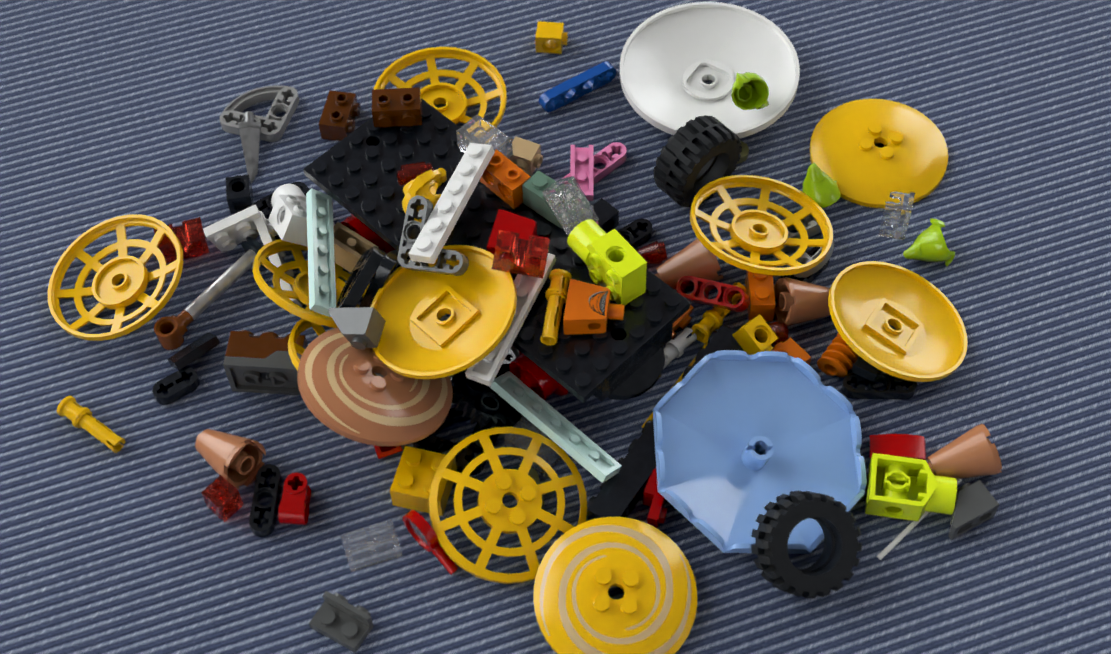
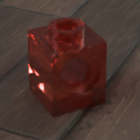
(222, 498)

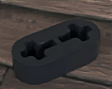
(175, 386)

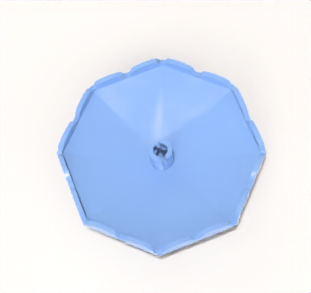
(748, 433)

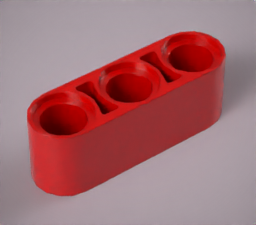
(704, 286)

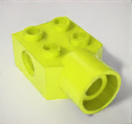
(610, 261)
(907, 488)

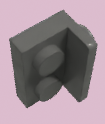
(342, 621)

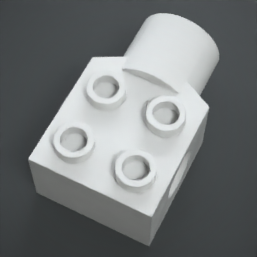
(290, 214)

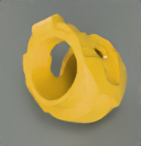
(426, 186)

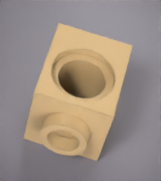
(526, 155)

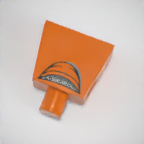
(589, 309)

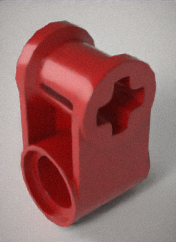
(295, 500)

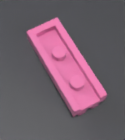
(583, 169)

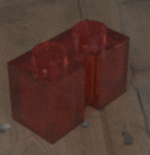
(191, 239)
(520, 255)

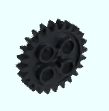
(482, 403)

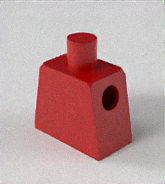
(513, 223)

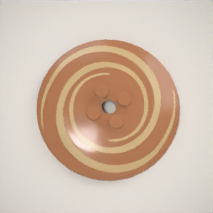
(368, 408)

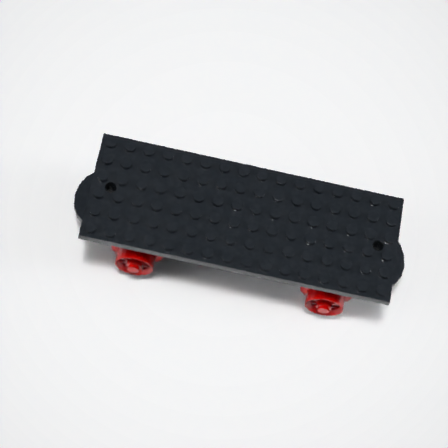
(612, 364)

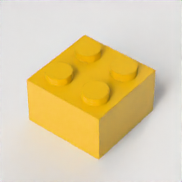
(414, 478)

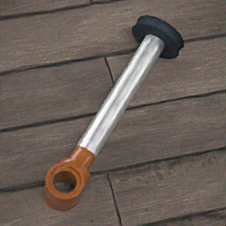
(171, 329)

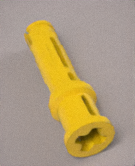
(556, 298)
(714, 318)
(82, 418)

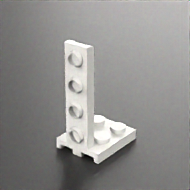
(249, 222)

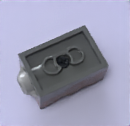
(261, 363)

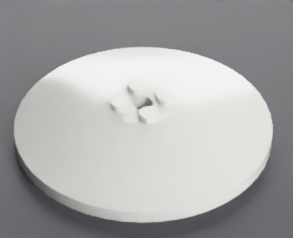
(700, 42)

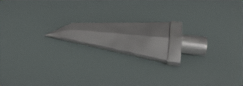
(250, 141)

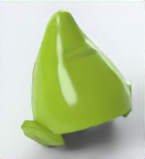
(750, 91)
(820, 187)
(930, 245)

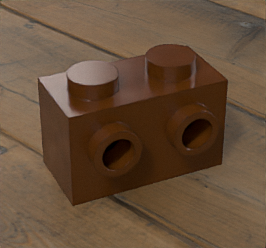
(396, 109)
(339, 115)

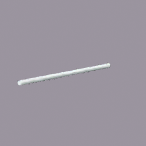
(903, 533)

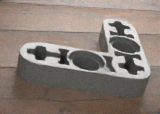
(407, 242)

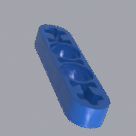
(596, 77)

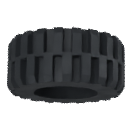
(695, 157)
(838, 551)

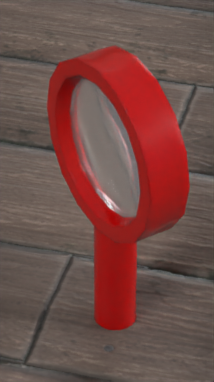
(427, 539)

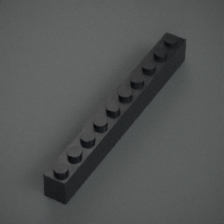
(624, 490)

